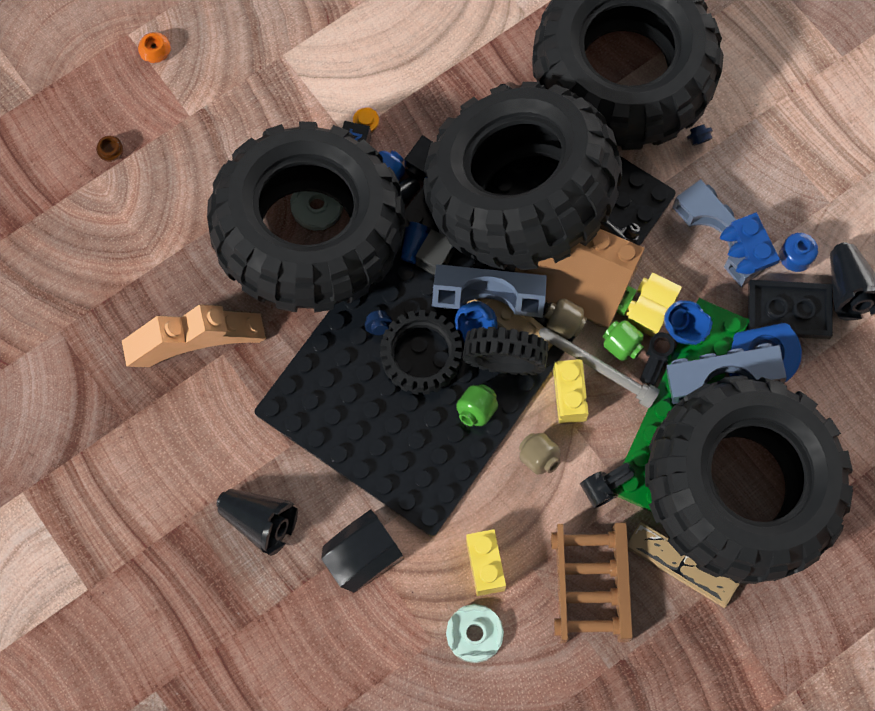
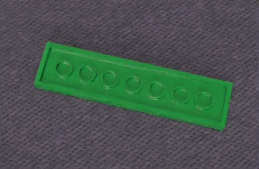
(718, 342)

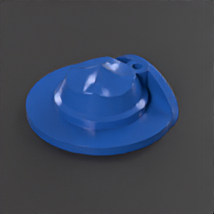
(776, 335)

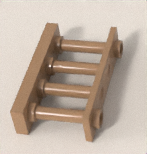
(615, 567)

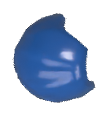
(474, 315)
(687, 322)

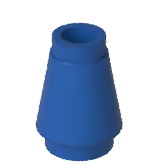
(413, 239)

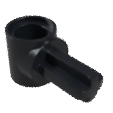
(656, 360)
(601, 487)

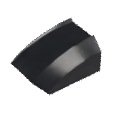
(360, 553)

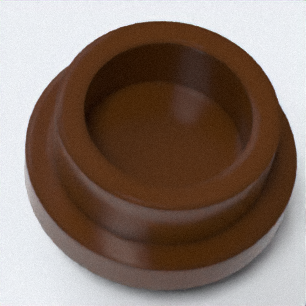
(109, 148)

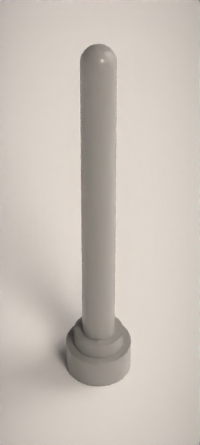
(645, 393)

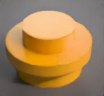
(367, 117)

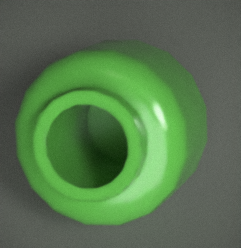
(623, 340)
(477, 405)

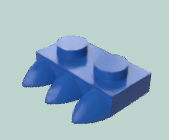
(752, 244)

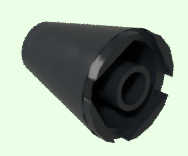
(851, 282)
(259, 518)

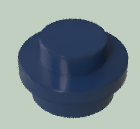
(700, 135)
(377, 322)

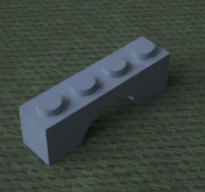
(701, 207)
(519, 291)
(688, 376)

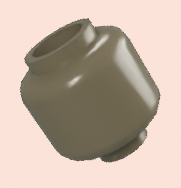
(565, 318)
(539, 453)

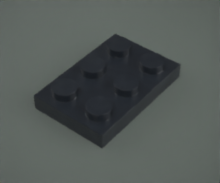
(798, 304)

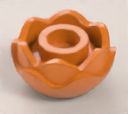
(156, 54)

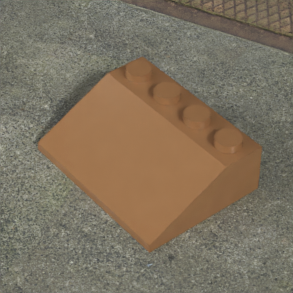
(592, 276)

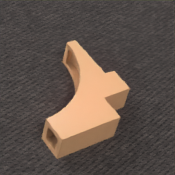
(195, 330)

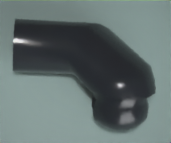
(628, 233)

